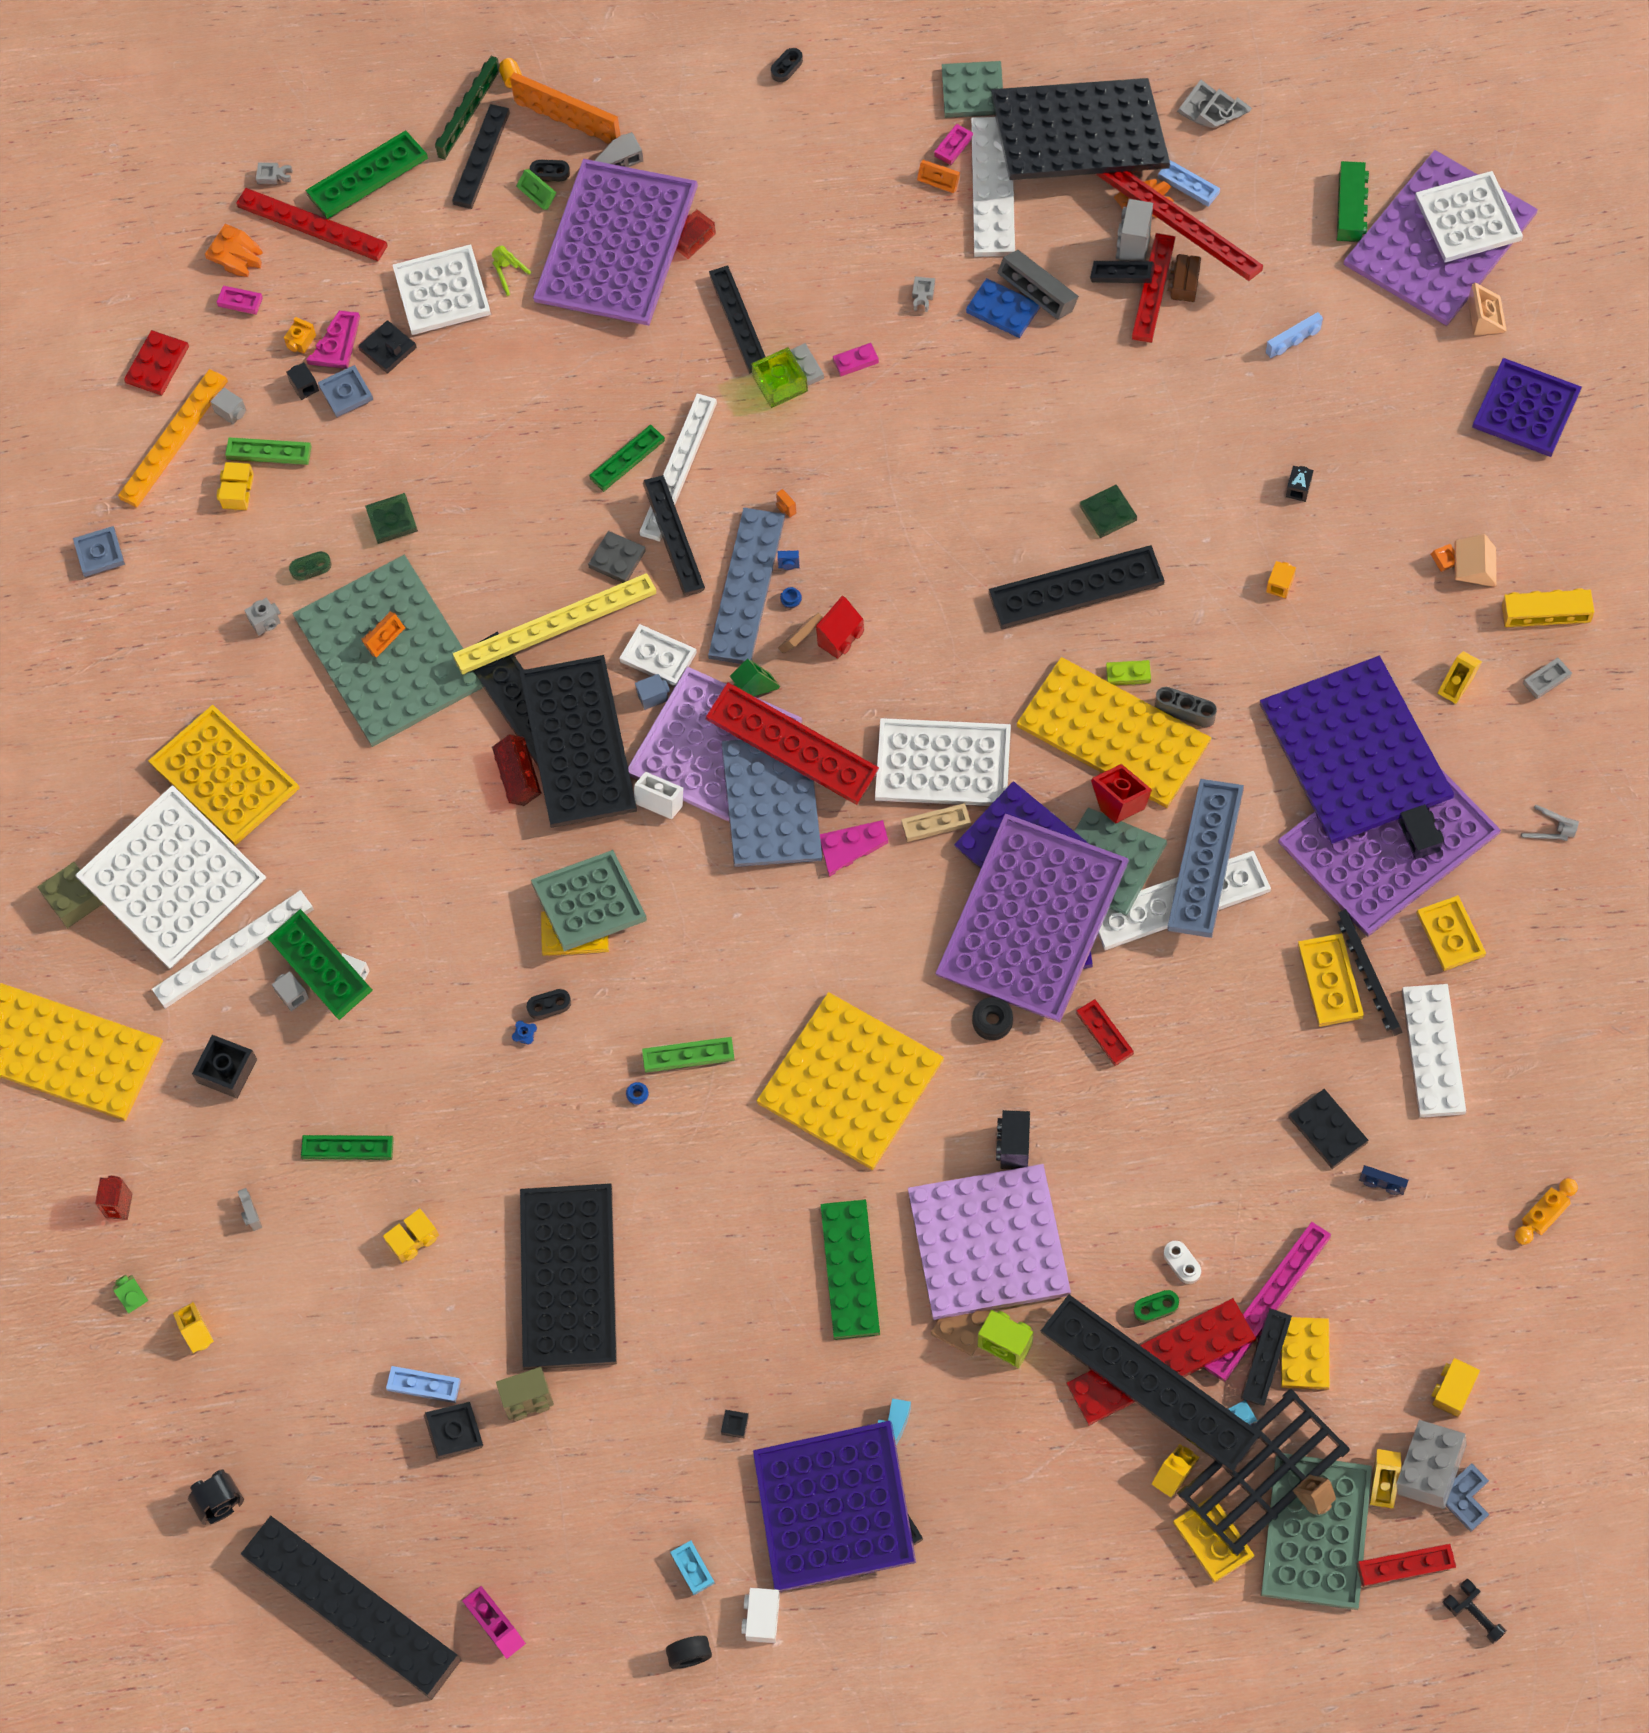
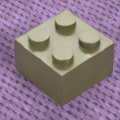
(69, 896)
(525, 1394)

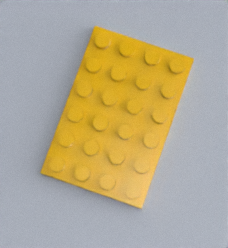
(224, 774)

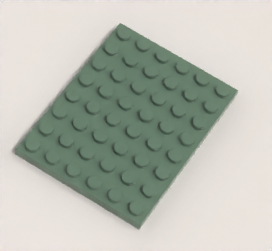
(415, 670)

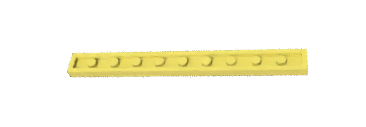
(554, 623)

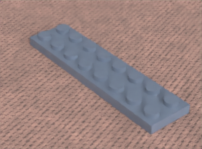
(746, 586)
(1205, 858)

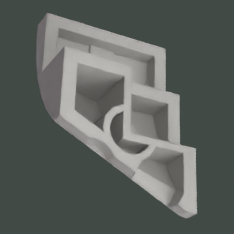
(1211, 107)

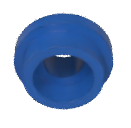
(634, 1087)

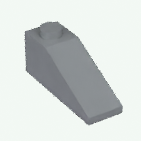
(622, 151)

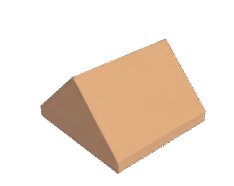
(1485, 311)
(1475, 560)

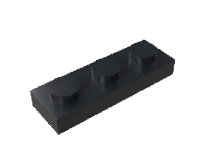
(1122, 271)

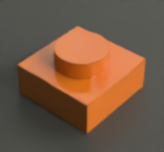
(785, 503)
(1444, 557)

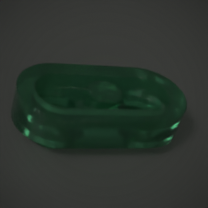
(310, 565)

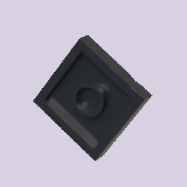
(387, 346)
(453, 1430)

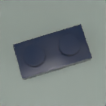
(1376, 1178)

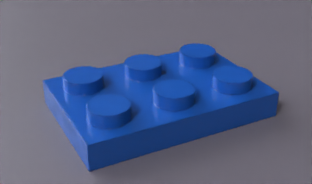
(1002, 308)

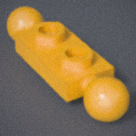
(1546, 1211)

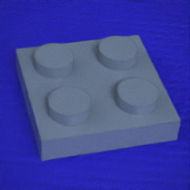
(345, 391)
(98, 551)

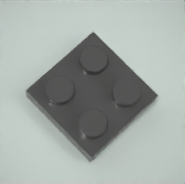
(617, 557)

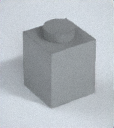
(228, 406)
(290, 991)

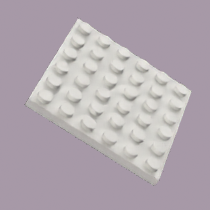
(170, 877)

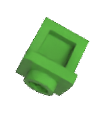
(129, 1293)

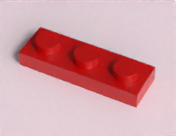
(1105, 1032)

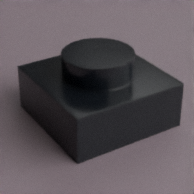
(735, 1424)

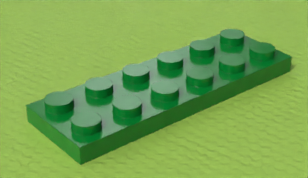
(366, 174)
(320, 964)
(850, 1269)

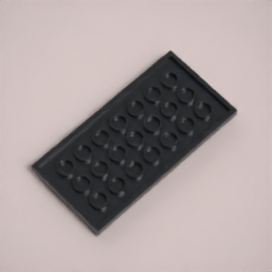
(577, 741)
(568, 1276)

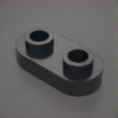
(785, 65)
(551, 170)
(548, 1003)

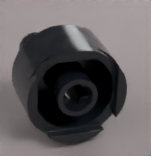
(215, 1497)

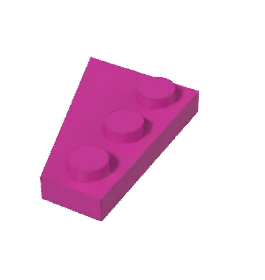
(337, 343)
(848, 844)

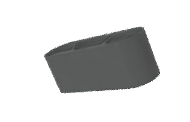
(1191, 715)

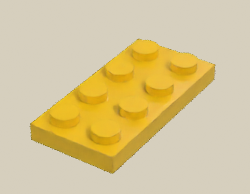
(1330, 980)

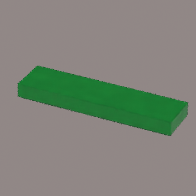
(627, 458)
(347, 1147)

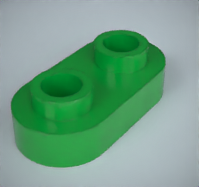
(1155, 1305)

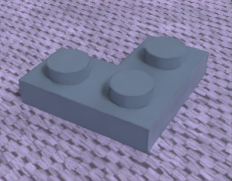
(1461, 1498)

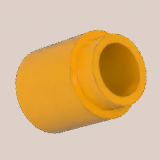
(506, 69)

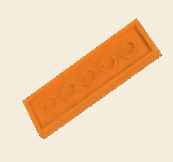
(564, 108)

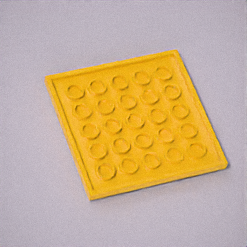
(850, 1080)

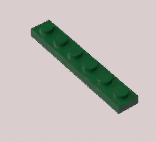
(467, 108)

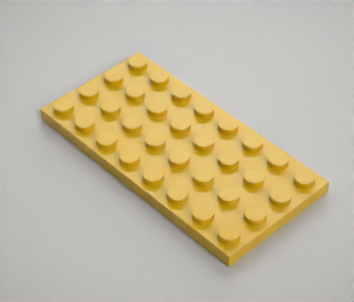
(1113, 728)
(73, 1053)

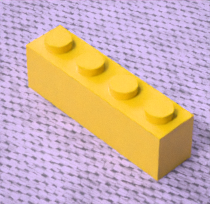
(1547, 608)

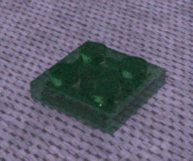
(1108, 511)
(391, 518)

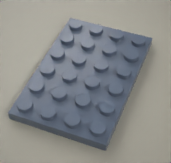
(768, 809)

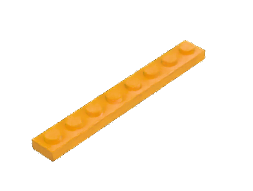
(172, 438)

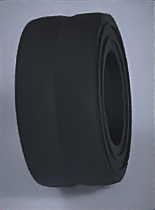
(992, 1006)
(688, 1652)

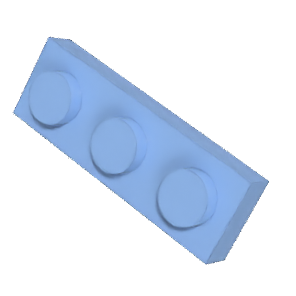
(1189, 183)
(1294, 335)
(423, 1384)

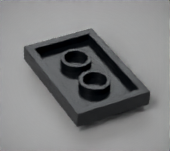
(1328, 1128)

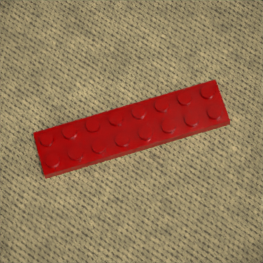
(792, 743)
(1181, 1348)

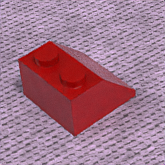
(839, 628)
(1120, 793)

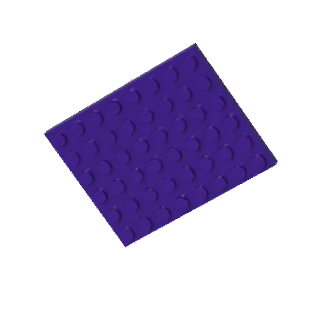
(1356, 749)

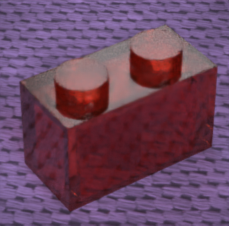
(695, 233)
(113, 1198)

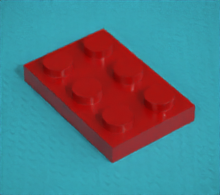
(156, 362)

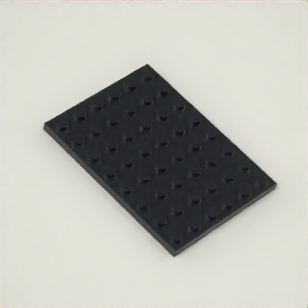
(1079, 129)

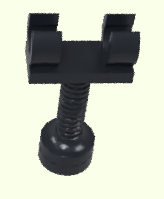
(1494, 1631)

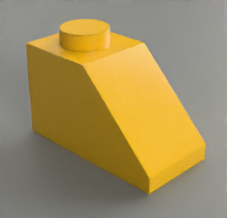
(1459, 677)
(193, 1328)
(1385, 1477)

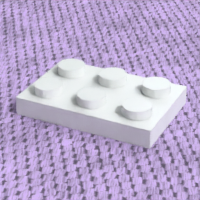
(657, 654)

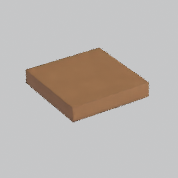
(800, 633)

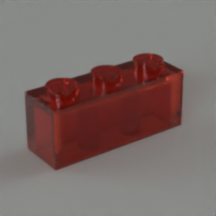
(516, 770)

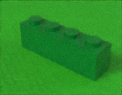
(1351, 201)

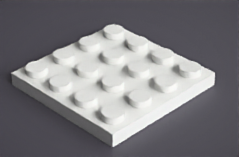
(1468, 216)
(441, 289)

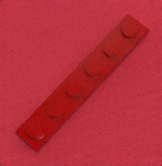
(1153, 292)

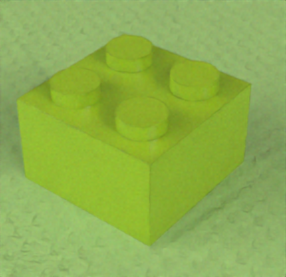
(1005, 1338)

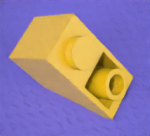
(1175, 1470)

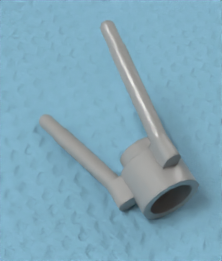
(1566, 827)

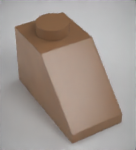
(1316, 1494)

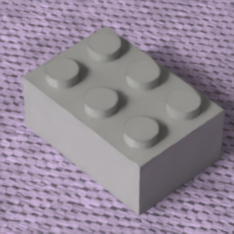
(1134, 231)
(1431, 1464)

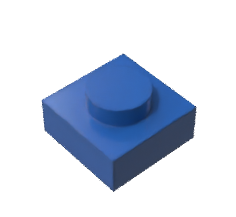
(788, 559)

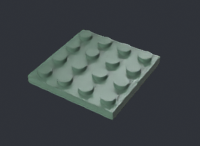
(1127, 841)
(588, 900)

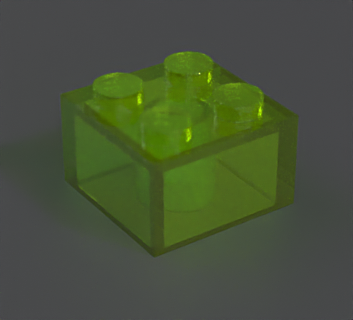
(779, 377)

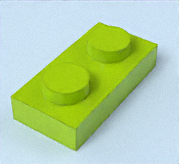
(1128, 672)

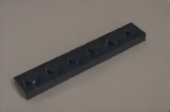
(481, 156)
(737, 316)
(673, 535)
(1364, 964)

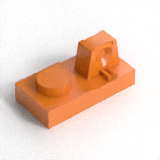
(938, 176)
(383, 634)

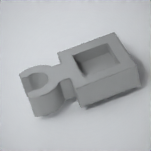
(270, 173)
(923, 291)
(250, 1215)

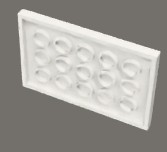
(942, 762)

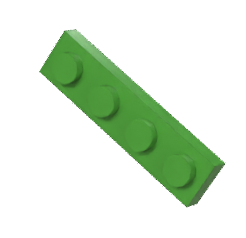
(268, 451)
(688, 1054)

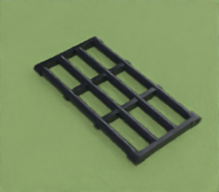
(1255, 1495)

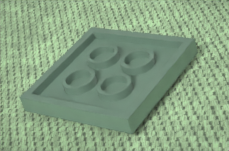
(969, 88)

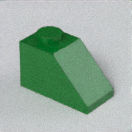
(753, 679)

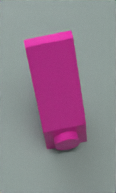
(494, 1622)

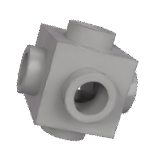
(263, 616)

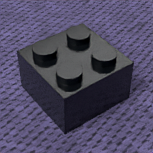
(224, 1066)
(1014, 1143)

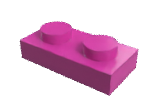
(953, 144)
(239, 300)
(855, 359)

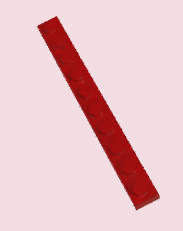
(1185, 224)

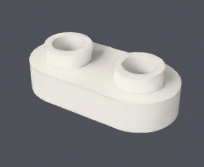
(1181, 1261)

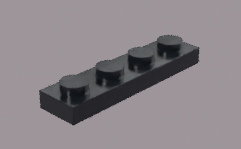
(1266, 1357)

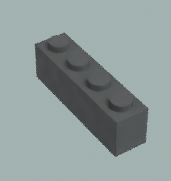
(1037, 284)

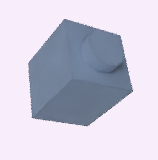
(652, 691)

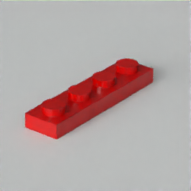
(1406, 1565)

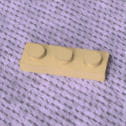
(936, 822)

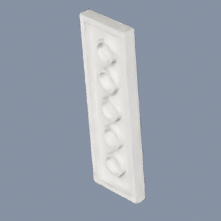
(1433, 1050)

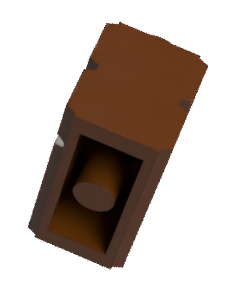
(1185, 277)

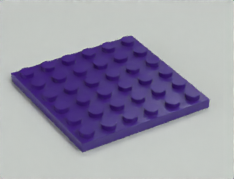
(834, 1506)

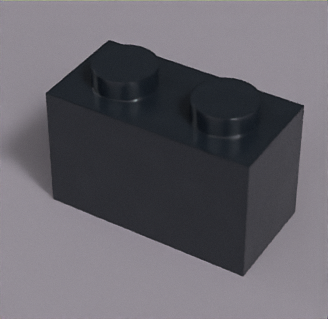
(1421, 831)

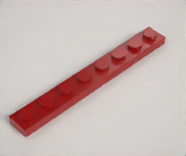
(312, 224)

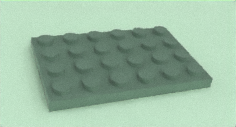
(1313, 1554)

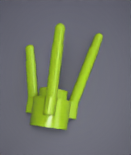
(504, 258)

